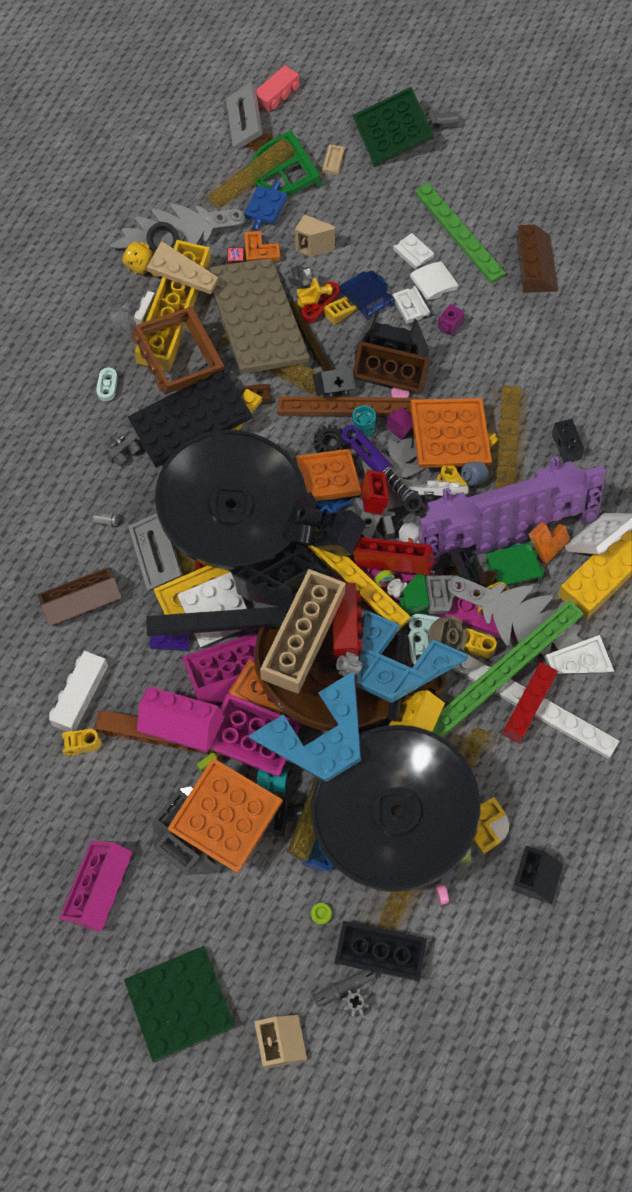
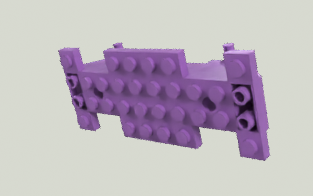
(513, 511)

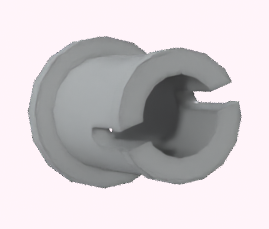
(104, 518)

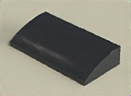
(380, 951)

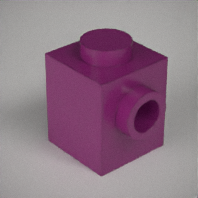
(451, 319)
(399, 423)

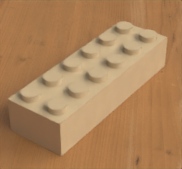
(303, 631)

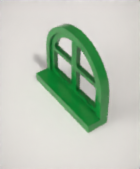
(301, 157)

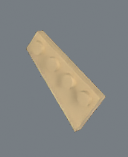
(179, 268)

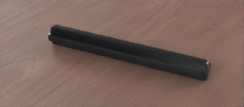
(401, 657)

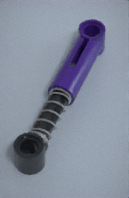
(379, 462)

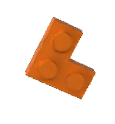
(257, 251)
(548, 543)

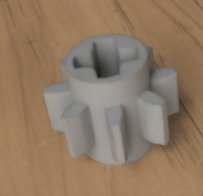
(348, 664)
(359, 1007)

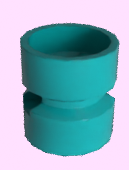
(364, 418)
(273, 782)

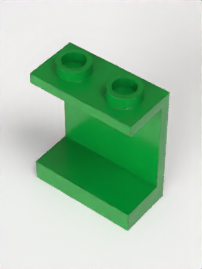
(515, 564)

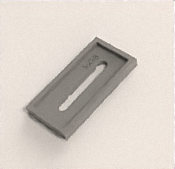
(252, 116)
(152, 577)

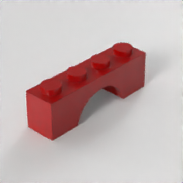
(529, 703)

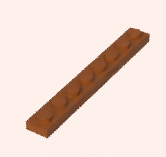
(339, 405)

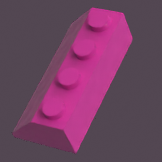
(178, 719)
(96, 885)

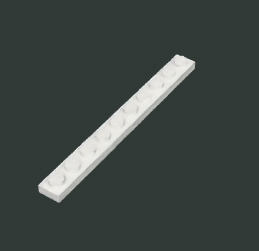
(547, 712)

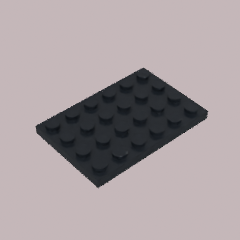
(190, 412)

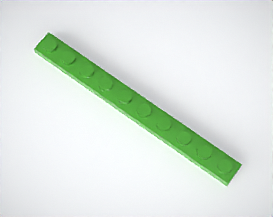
(506, 668)

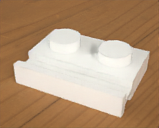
(413, 251)
(411, 305)
(145, 306)

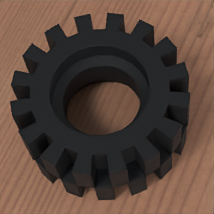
(326, 433)

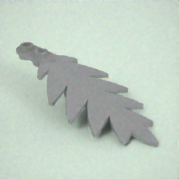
(188, 225)
(400, 455)
(509, 611)

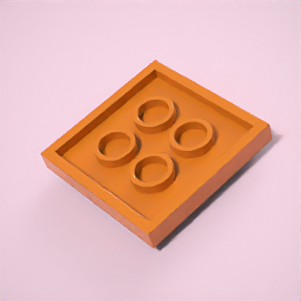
(329, 474)

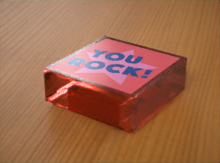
(235, 255)

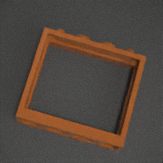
(200, 336)

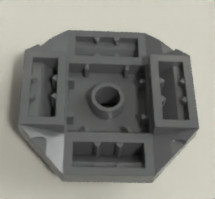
(175, 849)

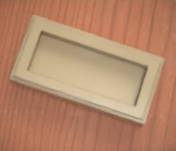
(333, 159)

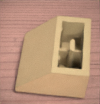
(314, 236)
(280, 1041)

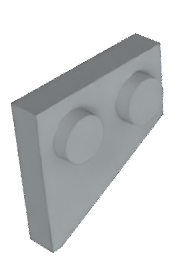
(438, 593)

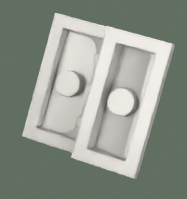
(434, 280)

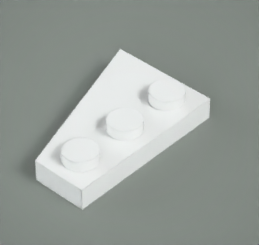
(436, 488)
(582, 657)

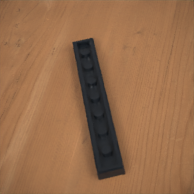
(215, 621)

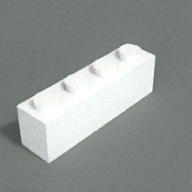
(78, 691)

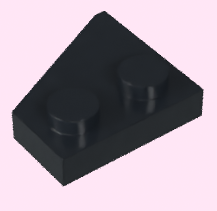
(461, 560)

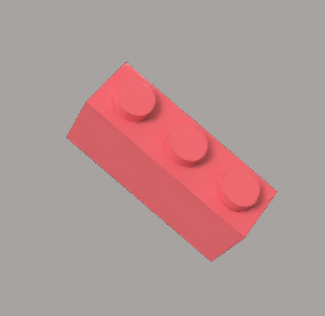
(277, 88)

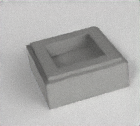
(388, 527)

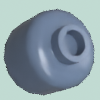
(474, 473)

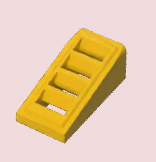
(340, 315)

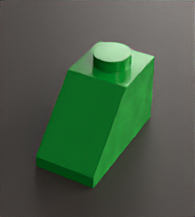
(415, 596)

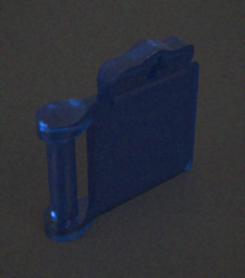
(365, 290)

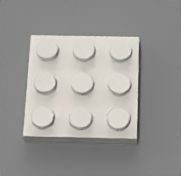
(601, 533)
(212, 596)

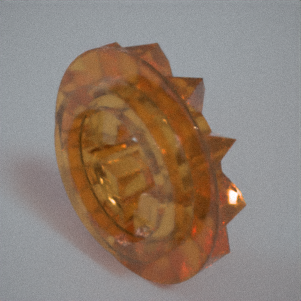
(254, 145)

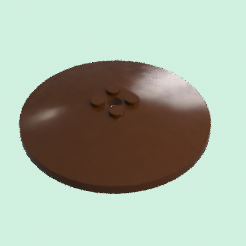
(307, 705)

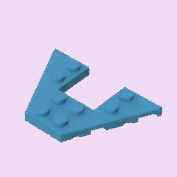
(390, 678)
(328, 753)

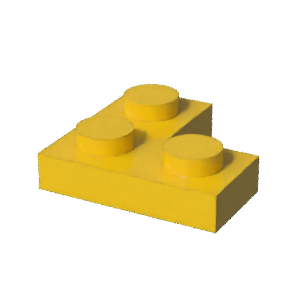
(485, 836)

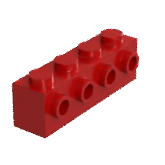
(394, 555)
(346, 623)

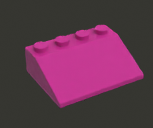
(217, 667)
(239, 722)

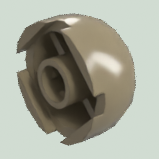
(449, 632)

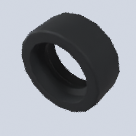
(161, 226)

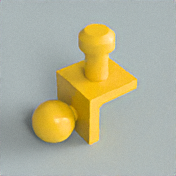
(312, 294)

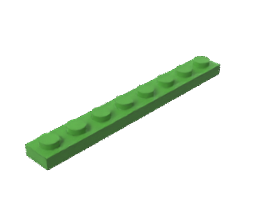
(459, 233)

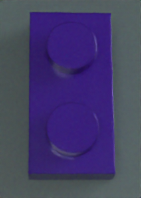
(175, 642)

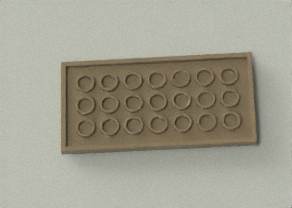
(257, 316)

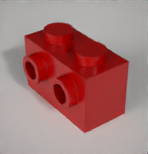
(374, 492)

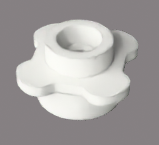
(396, 588)

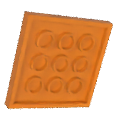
(450, 432)
(225, 815)

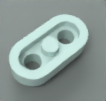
(107, 385)
(426, 621)
(417, 648)

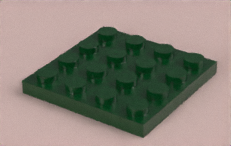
(393, 126)
(179, 1004)

